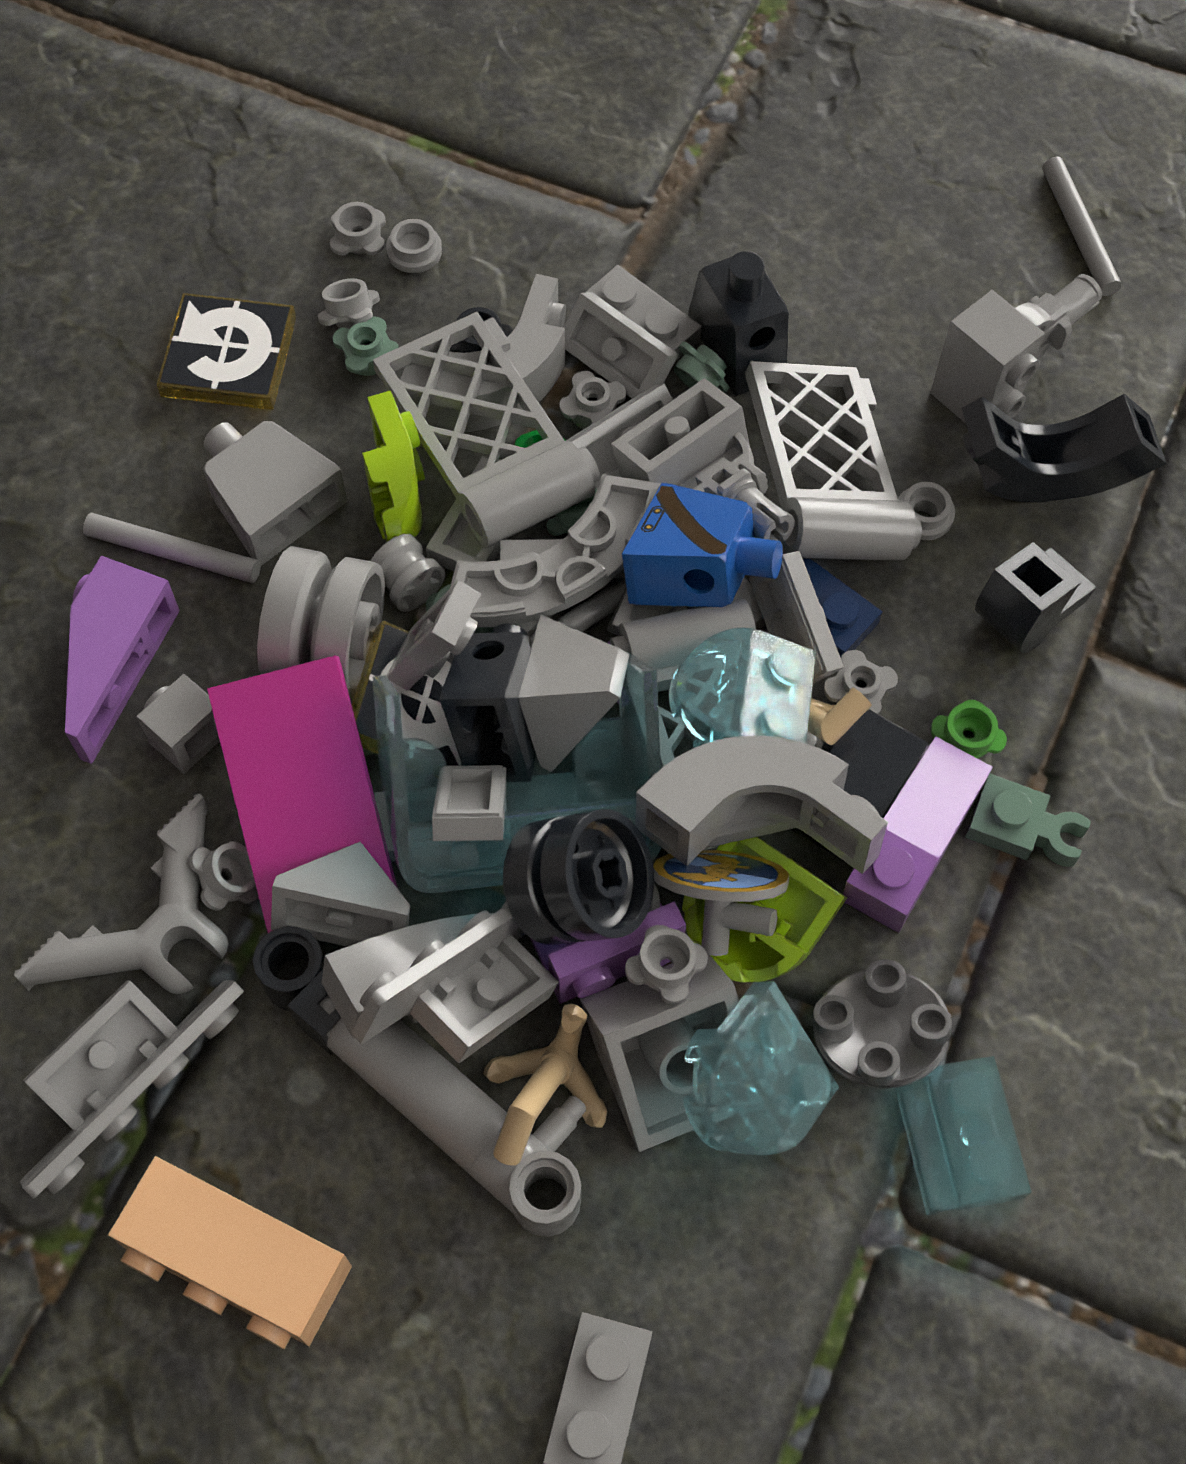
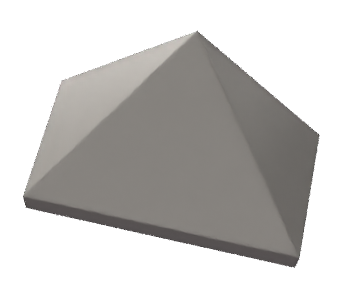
(339, 898)

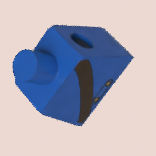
(695, 550)

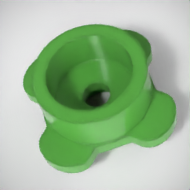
(973, 717)

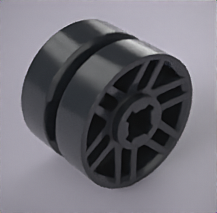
(578, 878)

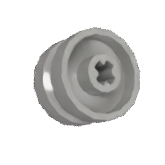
(320, 612)

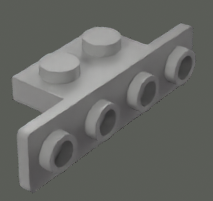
(462, 989)
(109, 1065)

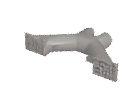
(150, 943)

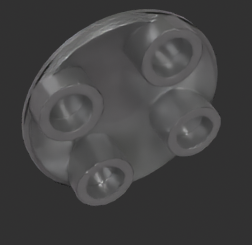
(882, 1027)

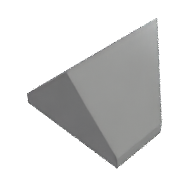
(567, 688)

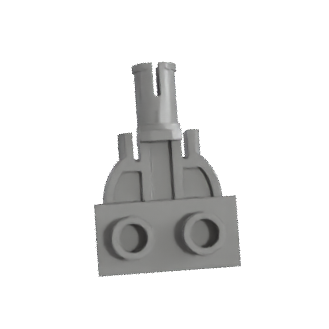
(998, 347)
(704, 447)

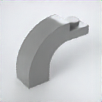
(535, 352)
(752, 781)

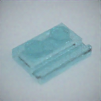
(962, 1137)

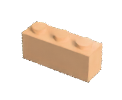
(229, 1254)

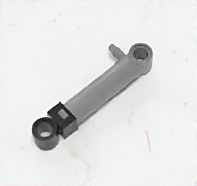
(428, 1089)

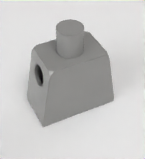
(270, 485)

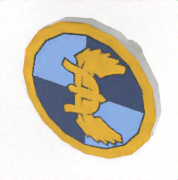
(723, 882)

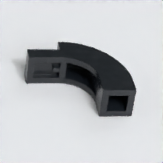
(1061, 458)

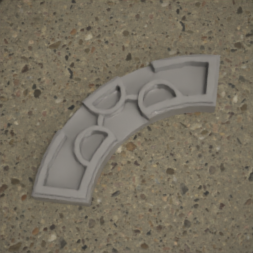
(569, 571)

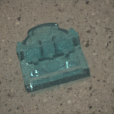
(744, 687)
(756, 1078)

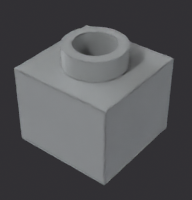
(180, 723)

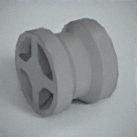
(408, 573)

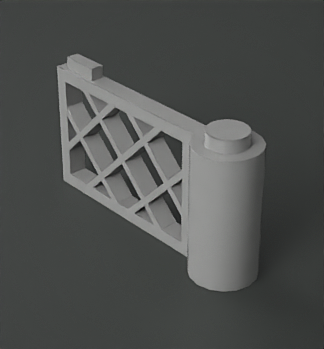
(528, 481)
(838, 517)
(664, 645)

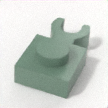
(1015, 820)

